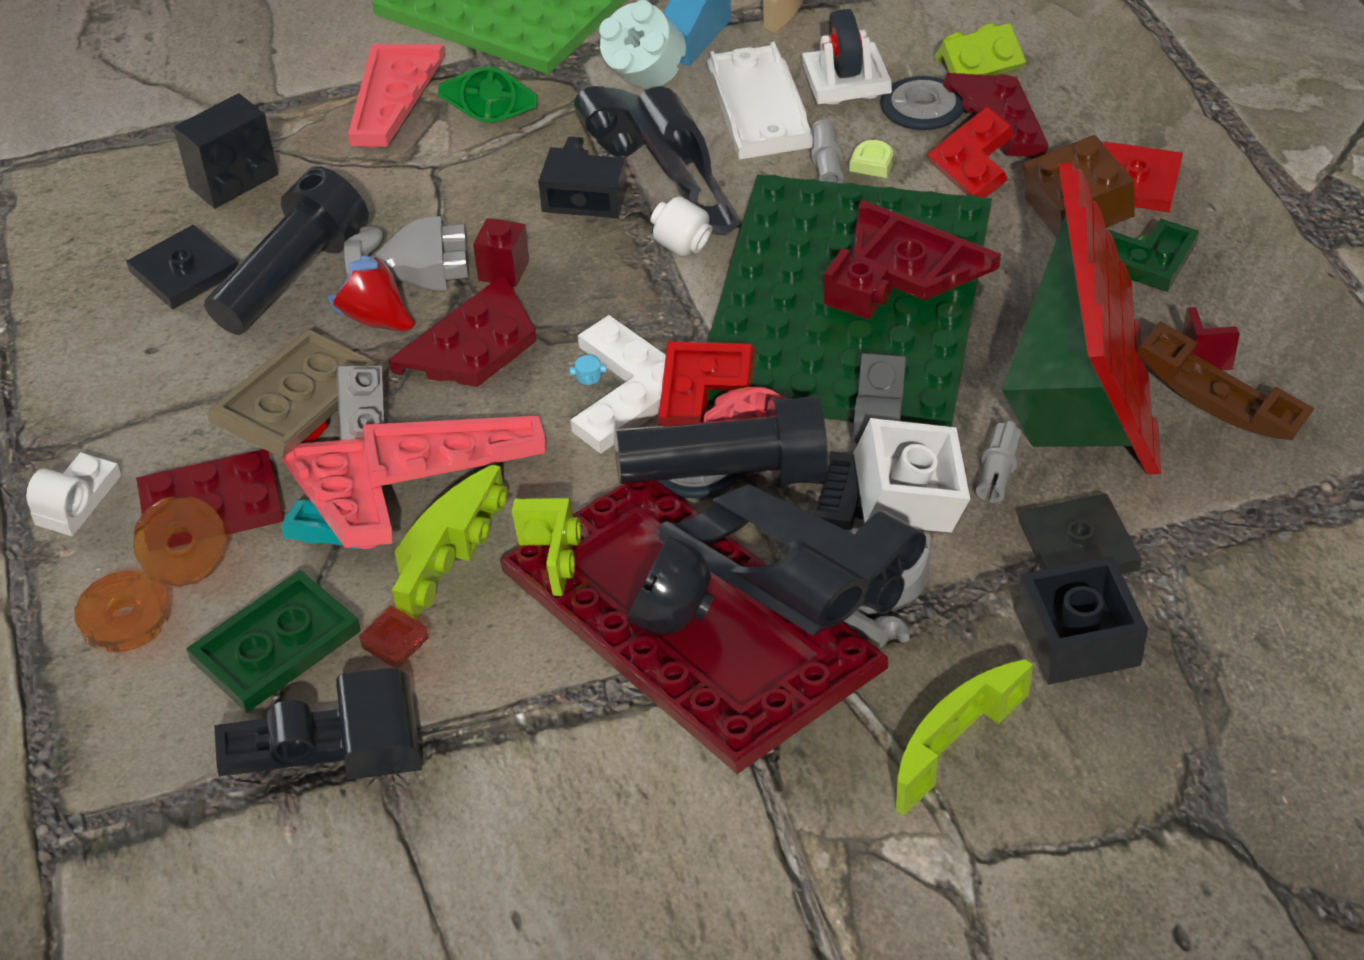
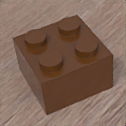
(1106, 178)

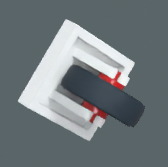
(846, 64)

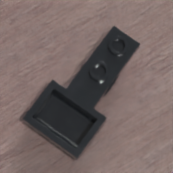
(369, 731)

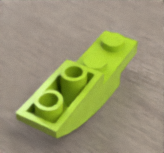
(446, 532)

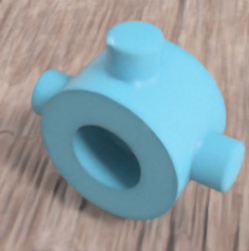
(588, 369)

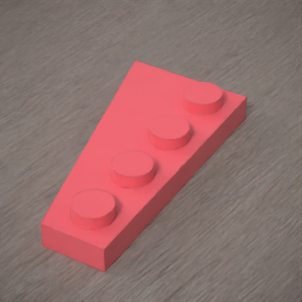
(390, 89)

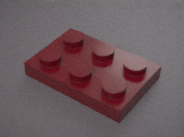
(236, 486)

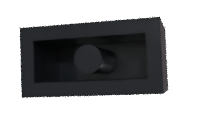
(582, 182)

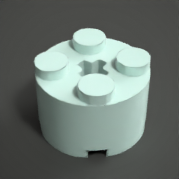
(642, 44)

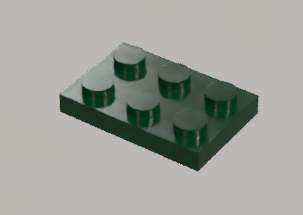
(273, 640)

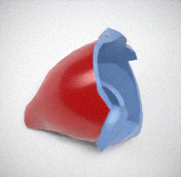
(372, 297)

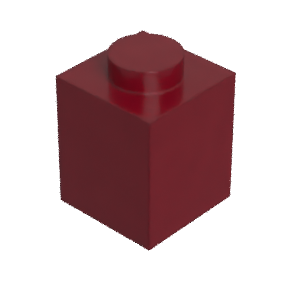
(501, 251)

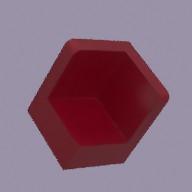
(1214, 344)

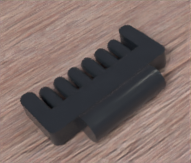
(841, 494)

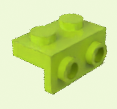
(984, 52)

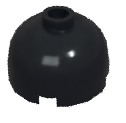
(673, 591)

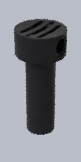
(319, 215)
(785, 442)

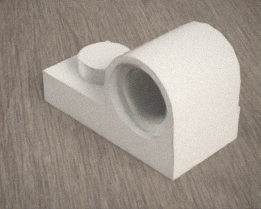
(68, 498)

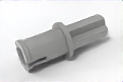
(999, 461)

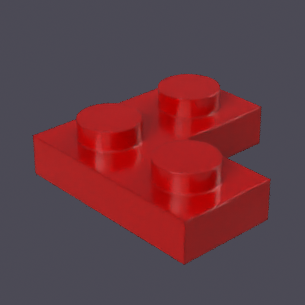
(965, 154)
(694, 370)

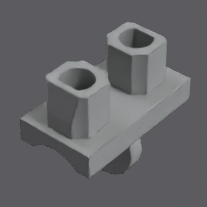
(359, 399)

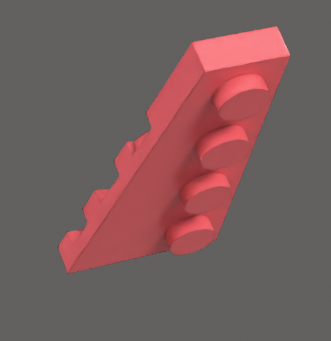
(437, 447)
(340, 488)

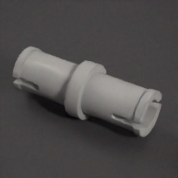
(826, 151)

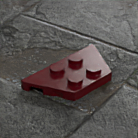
(917, 255)
(471, 339)

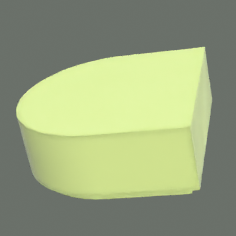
(872, 159)

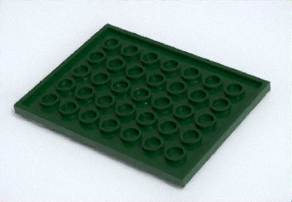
(813, 349)

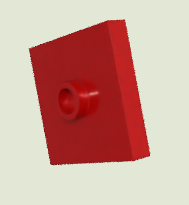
(1153, 173)

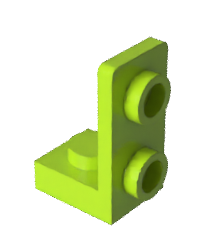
(549, 523)

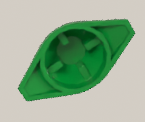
(487, 94)

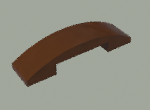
(1219, 393)

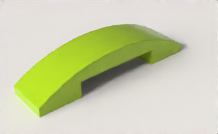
(989, 693)

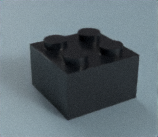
(226, 150)
(1081, 620)

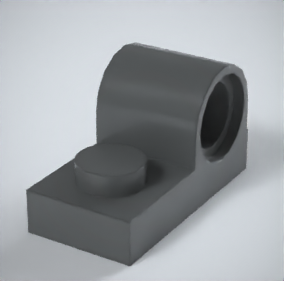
(879, 390)

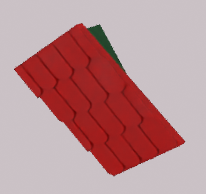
(1078, 357)

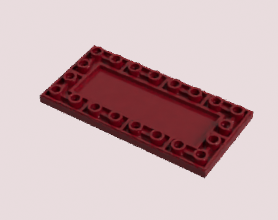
(730, 681)

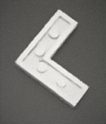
(631, 402)

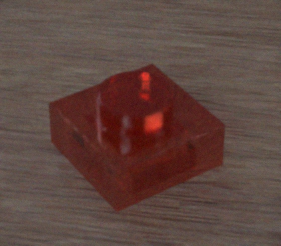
(394, 637)

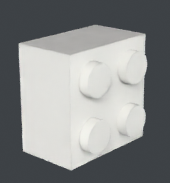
(912, 473)

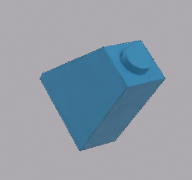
(699, 23)

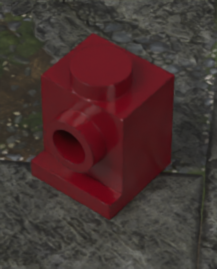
(856, 285)

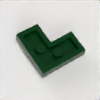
(1160, 257)

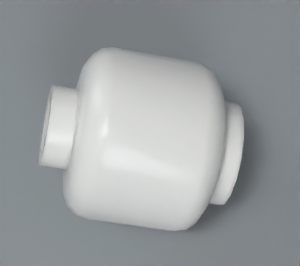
(681, 226)

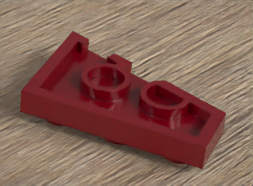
(1007, 99)

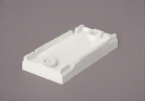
(759, 101)

